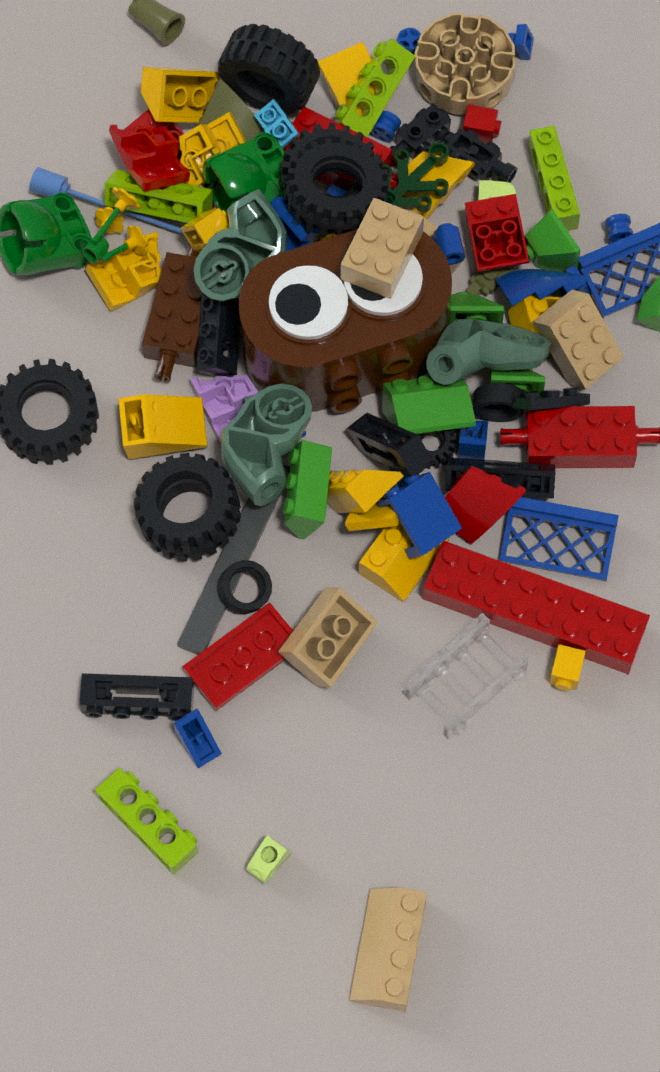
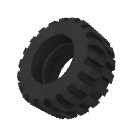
(268, 66)
(178, 477)

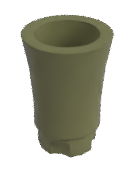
(158, 19)

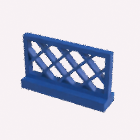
(617, 252)
(565, 516)

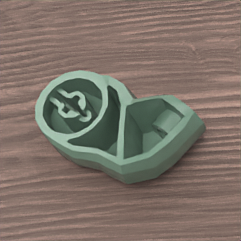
(234, 251)
(478, 344)
(260, 435)

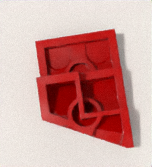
(150, 156)
(480, 501)

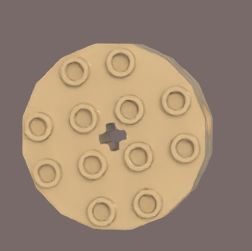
(464, 62)

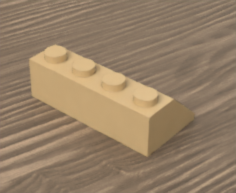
(388, 948)

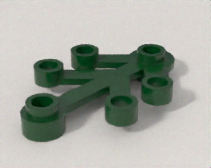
(411, 182)

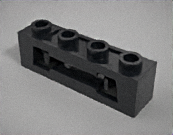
(217, 326)
(384, 443)
(534, 477)
(97, 698)

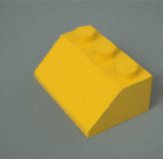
(177, 92)
(358, 489)
(390, 566)

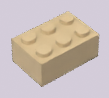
(382, 248)
(579, 339)
(328, 637)

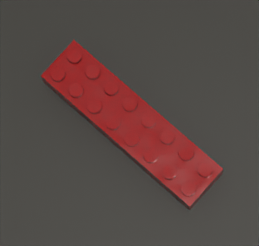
(535, 606)

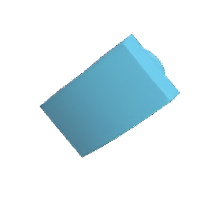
(276, 123)

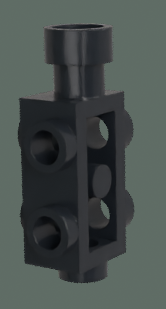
(430, 124)
(487, 157)

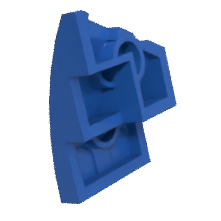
(524, 282)

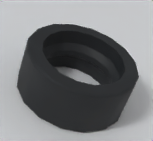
(495, 402)
(260, 575)

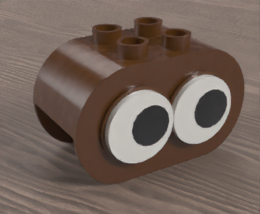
(333, 335)

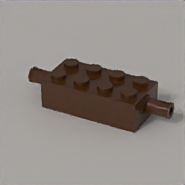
(174, 316)

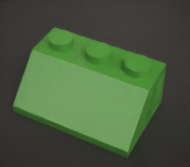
(427, 405)
(307, 487)

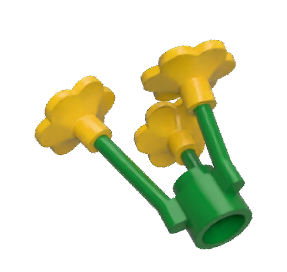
(111, 221)

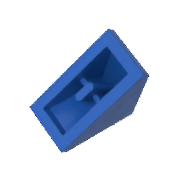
(473, 441)
(196, 738)

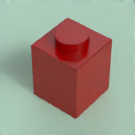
(483, 122)

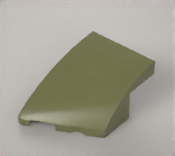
(226, 100)

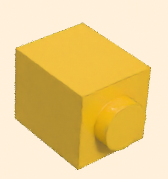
(567, 668)

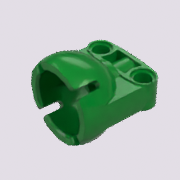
(245, 170)
(45, 235)

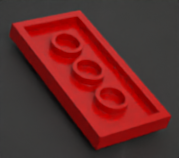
(240, 657)

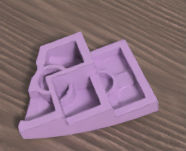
(222, 398)

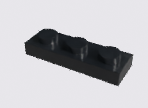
(551, 399)

